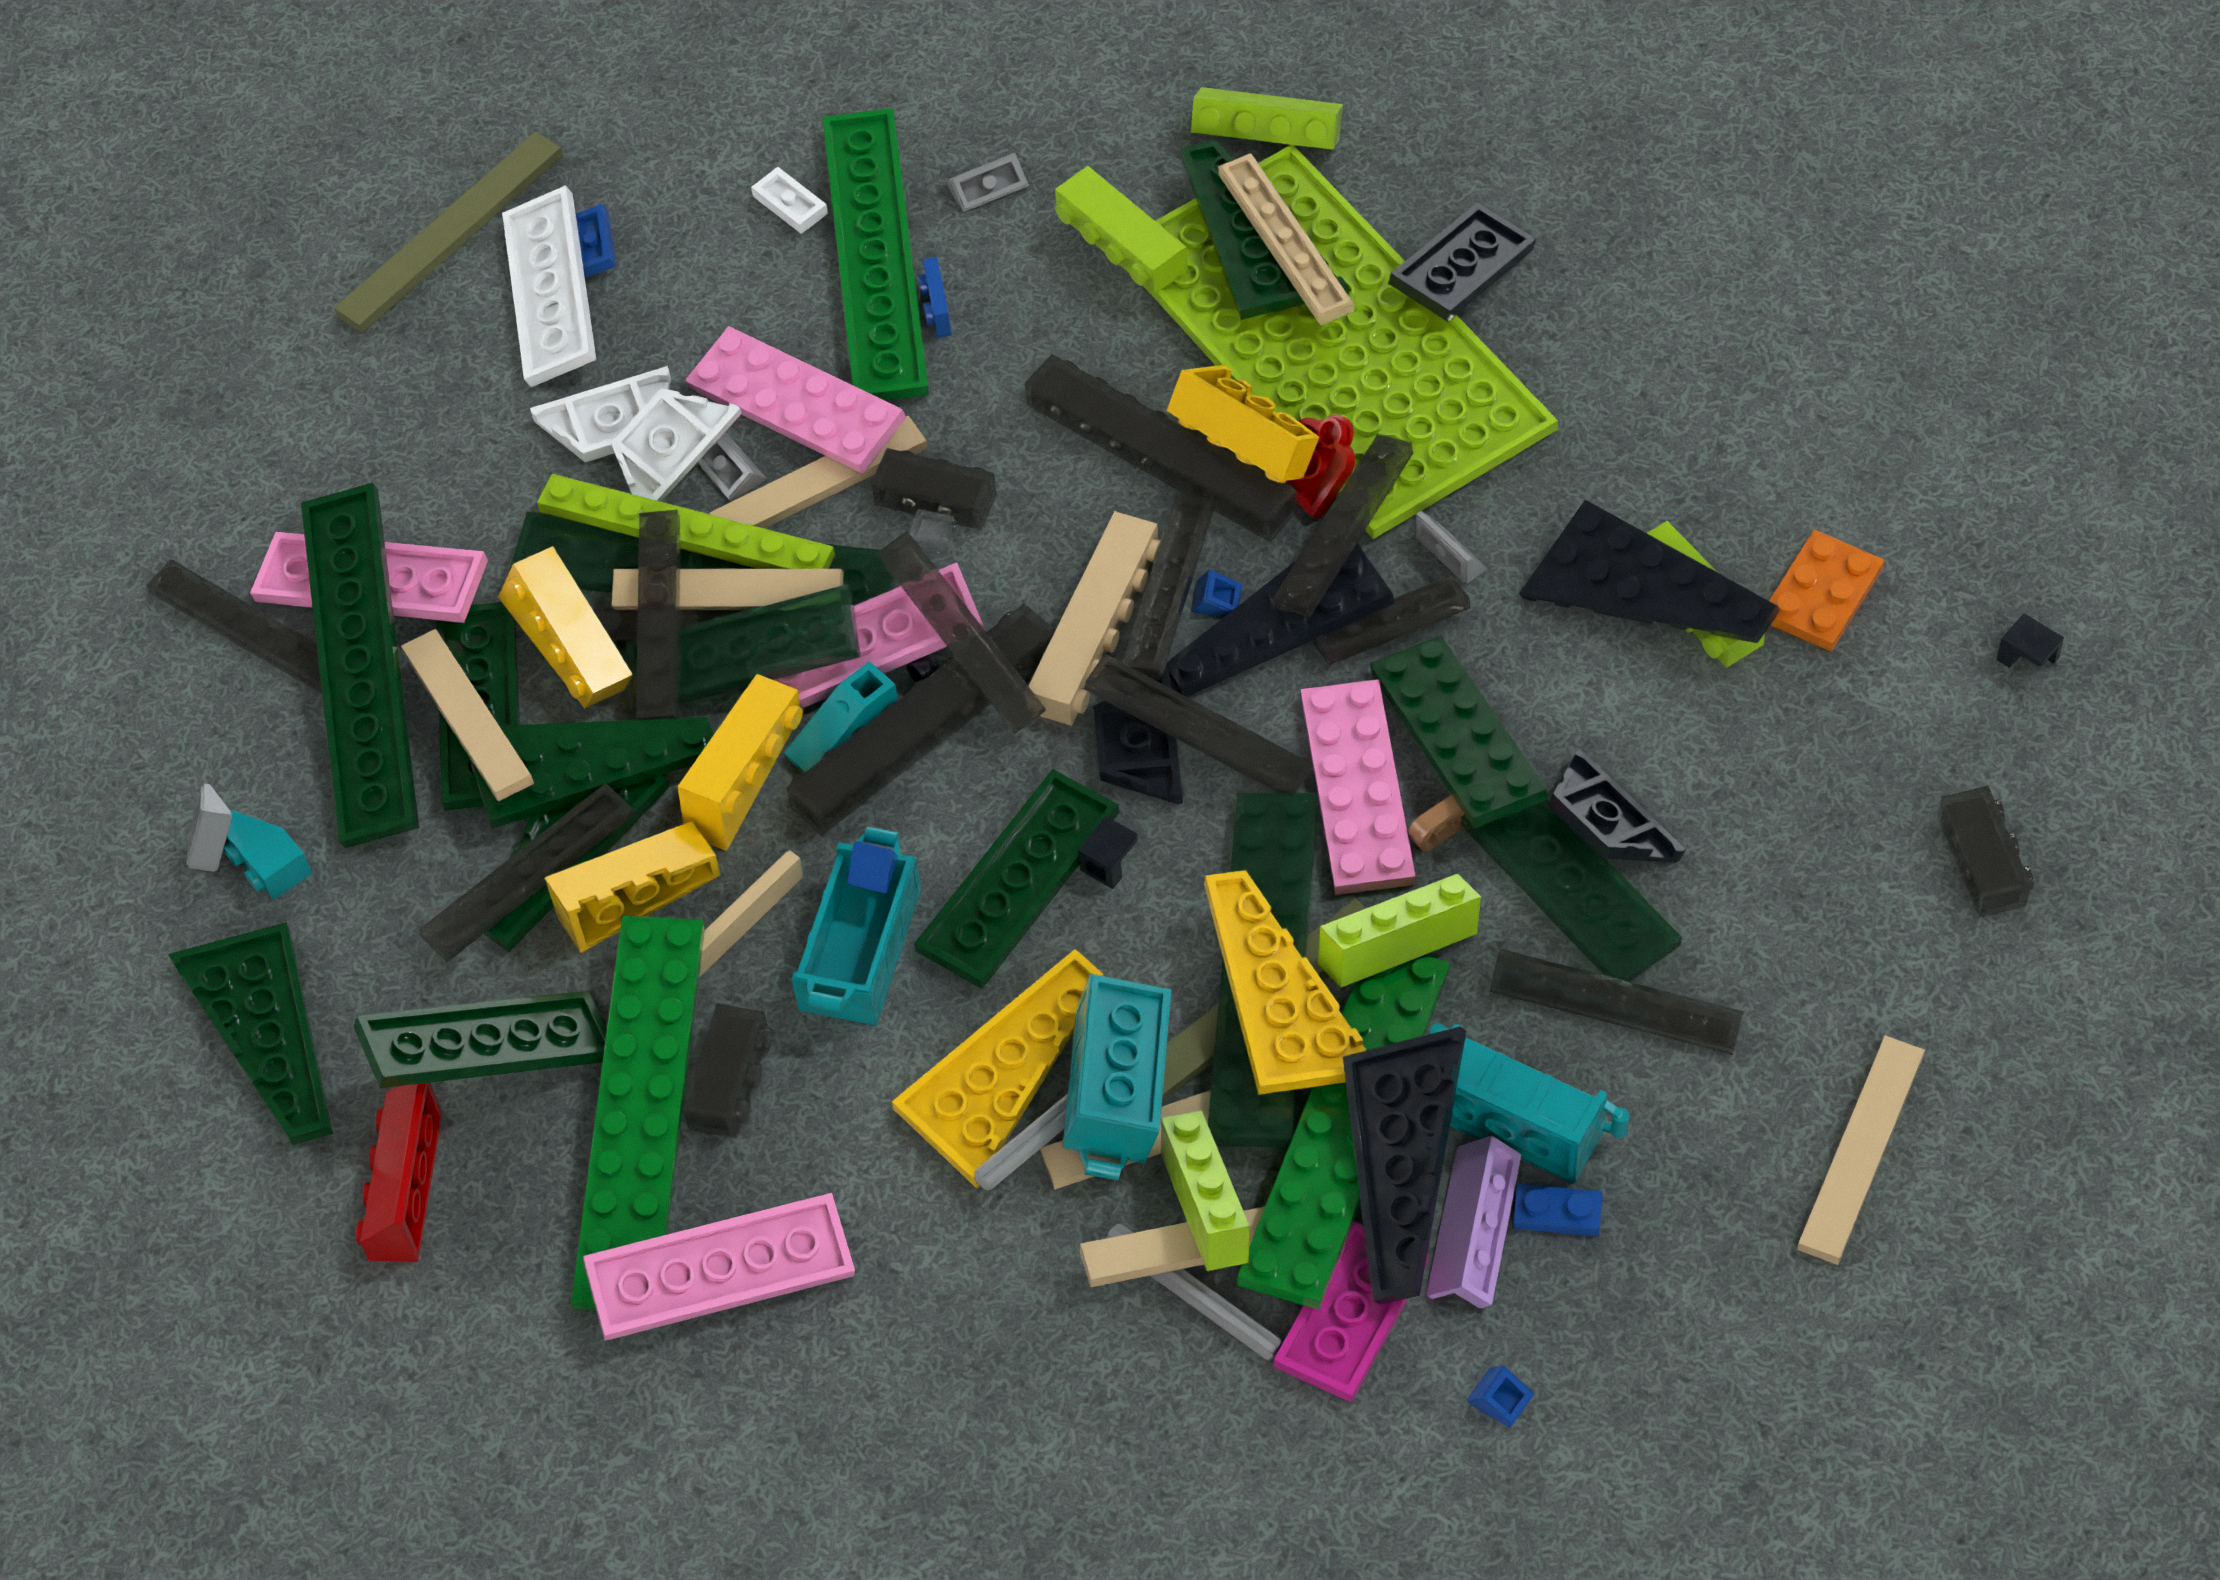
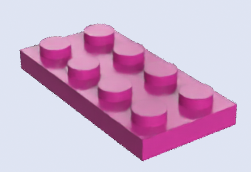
(1343, 1338)

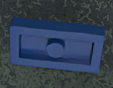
(595, 240)
(932, 286)
(1558, 1210)

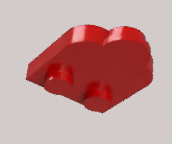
(1329, 465)

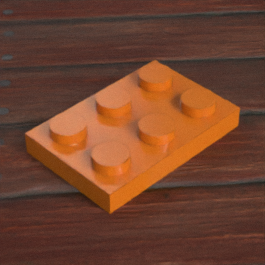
(1824, 589)

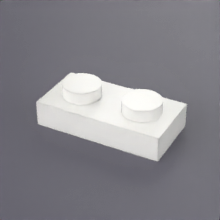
(789, 200)

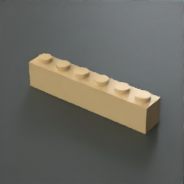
(1095, 615)

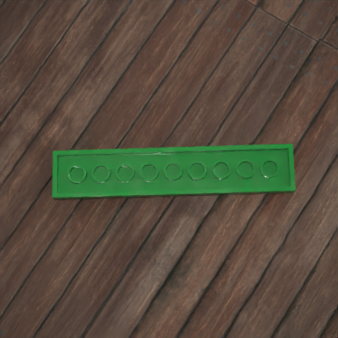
(875, 255)
(640, 1088)
(1318, 1180)

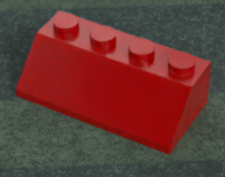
(400, 1174)

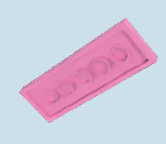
(796, 399)
(422, 579)
(888, 635)
(1357, 787)
(718, 1266)

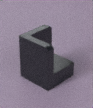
(2031, 641)
(1104, 850)

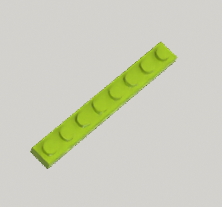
(698, 530)

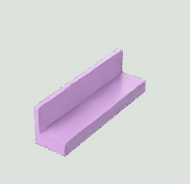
(1474, 1221)

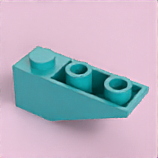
(849, 706)
(267, 854)

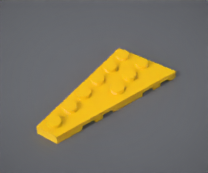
(1281, 1002)
(987, 1082)

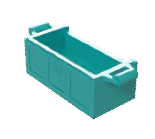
(857, 938)
(1116, 1073)
(1530, 1111)

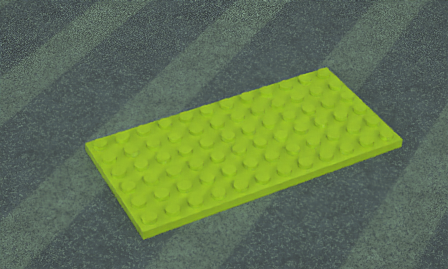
(1381, 367)

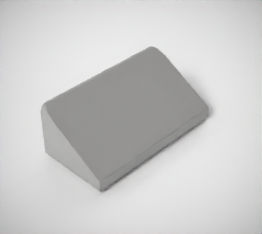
(987, 182)
(730, 468)
(1447, 548)
(207, 831)

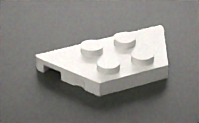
(594, 418)
(669, 440)

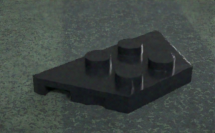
(1137, 753)
(1609, 816)

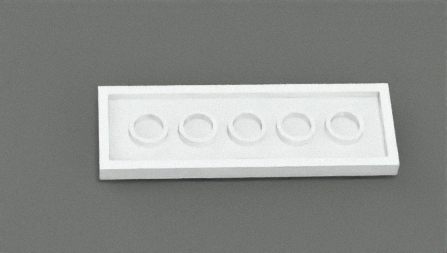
(548, 286)

